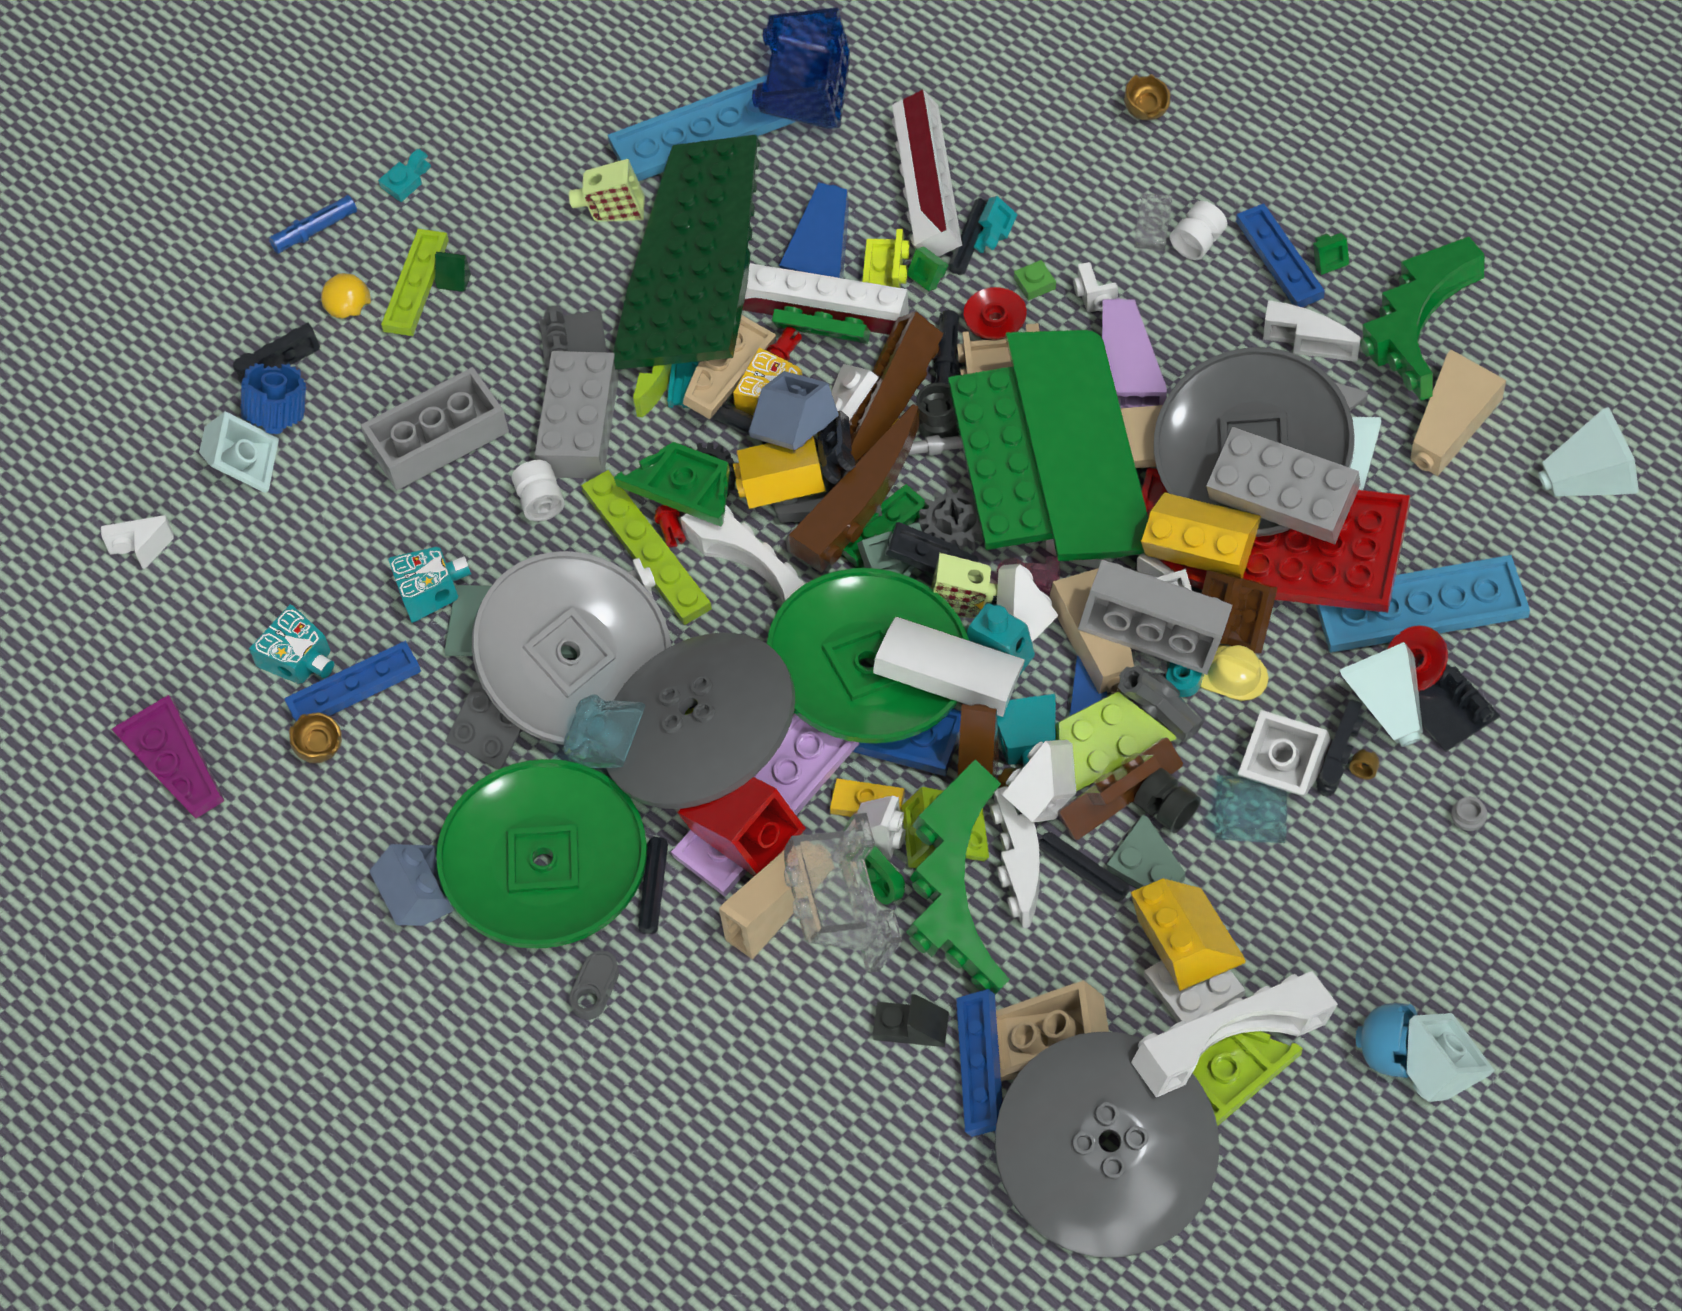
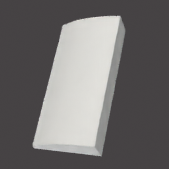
(947, 665)

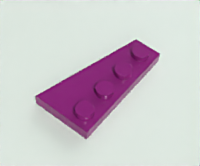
(170, 752)

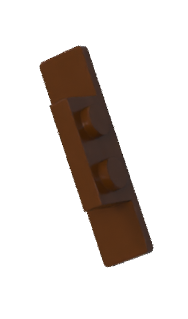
(1117, 788)

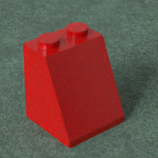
(746, 824)

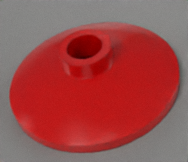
(996, 304)
(1425, 644)

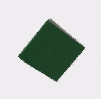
(451, 271)

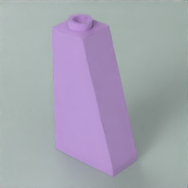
(1131, 356)

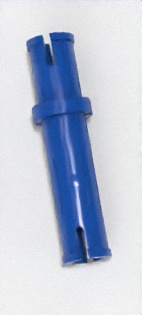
(307, 227)

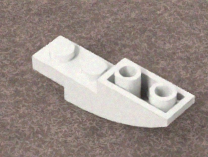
(1019, 860)

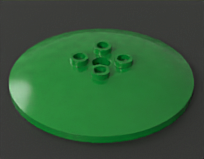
(836, 624)
(533, 811)

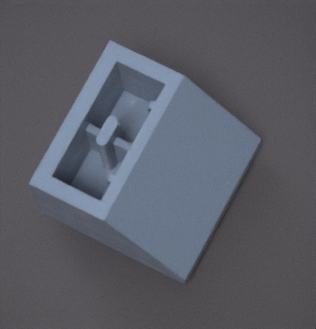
(792, 410)
(411, 884)

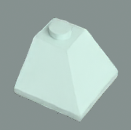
(240, 450)
(1443, 1057)

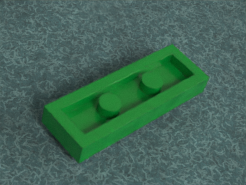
(822, 325)
(899, 507)

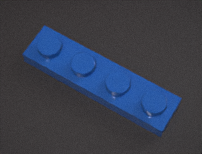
(1280, 256)
(355, 682)
(979, 1061)

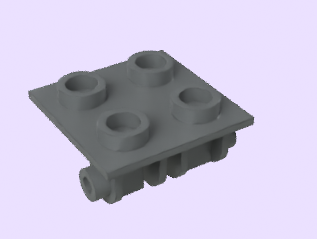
(571, 332)
(483, 729)

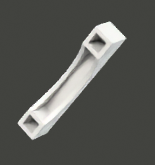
(738, 544)
(1288, 1008)

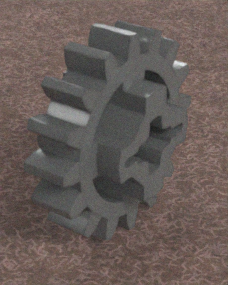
(938, 522)

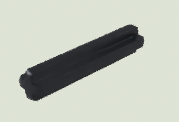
(963, 254)
(1083, 866)
(653, 885)

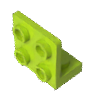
(919, 851)

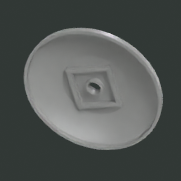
(555, 604)

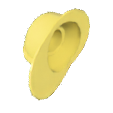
(1236, 673)

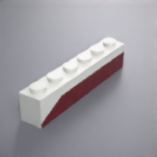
(926, 174)
(778, 287)

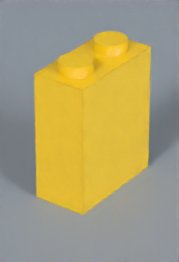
(777, 473)

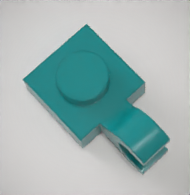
(402, 179)
(997, 224)

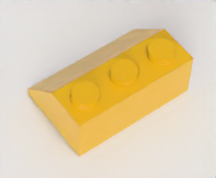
(1200, 534)
(1185, 931)

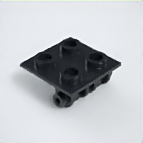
(1454, 709)

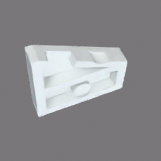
(852, 388)

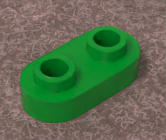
(885, 880)

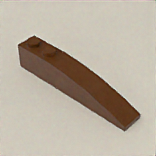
(900, 372)
(855, 498)

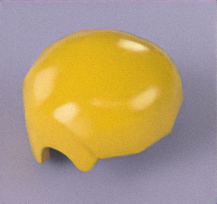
(345, 295)

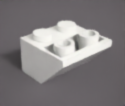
(1044, 782)

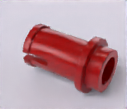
(785, 344)
(670, 526)

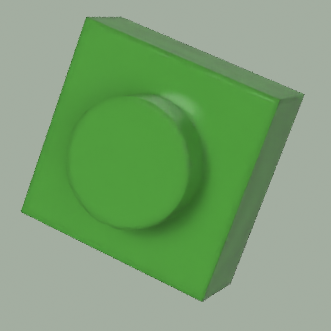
(1034, 280)

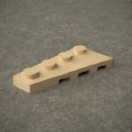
(717, 379)

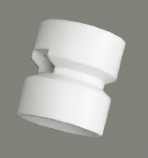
(1198, 230)
(538, 490)

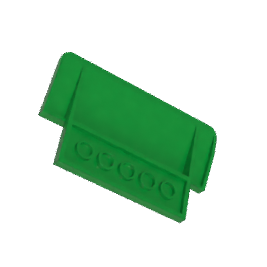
(1051, 449)

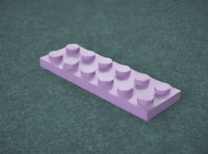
(796, 771)

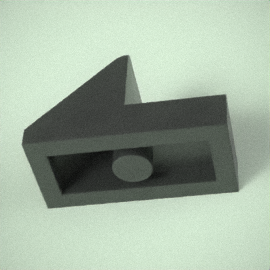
(911, 1024)

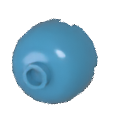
(1386, 1038)

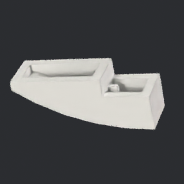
(1310, 332)

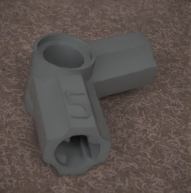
(1160, 701)

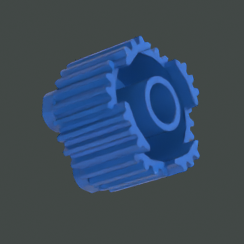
(273, 397)

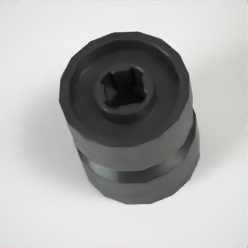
(936, 411)
(1171, 803)

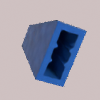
(821, 234)

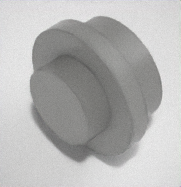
(1469, 813)

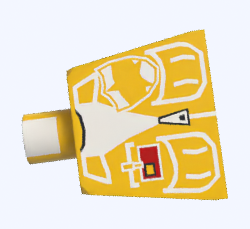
(760, 372)

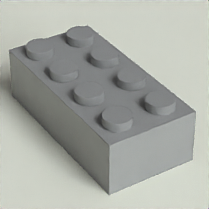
(577, 413)
(434, 428)
(1283, 485)
(1155, 616)

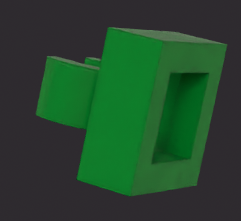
(1330, 252)
(927, 268)

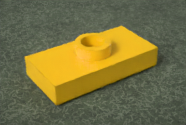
(850, 794)

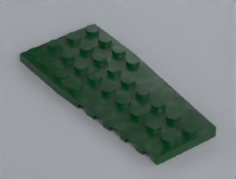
(692, 258)

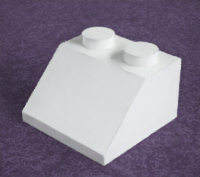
(1285, 753)

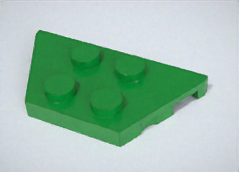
(682, 481)

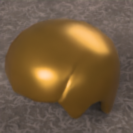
(1146, 97)
(315, 737)

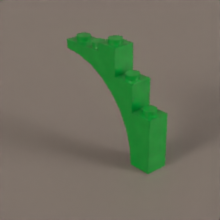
(1423, 287)
(941, 876)

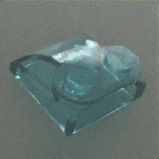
(602, 732)
(1249, 811)

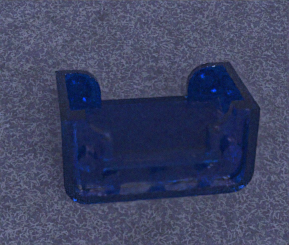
(805, 68)

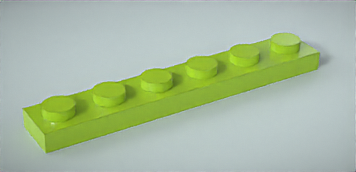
(644, 543)

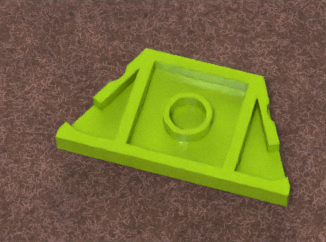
(1107, 736)
(1240, 1068)

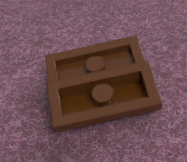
(1250, 608)

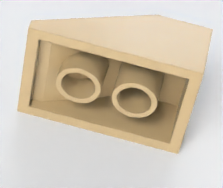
(1045, 1020)

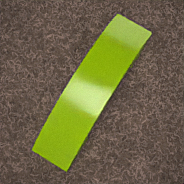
(650, 389)

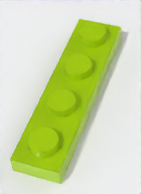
(414, 283)

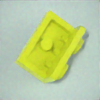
(885, 261)

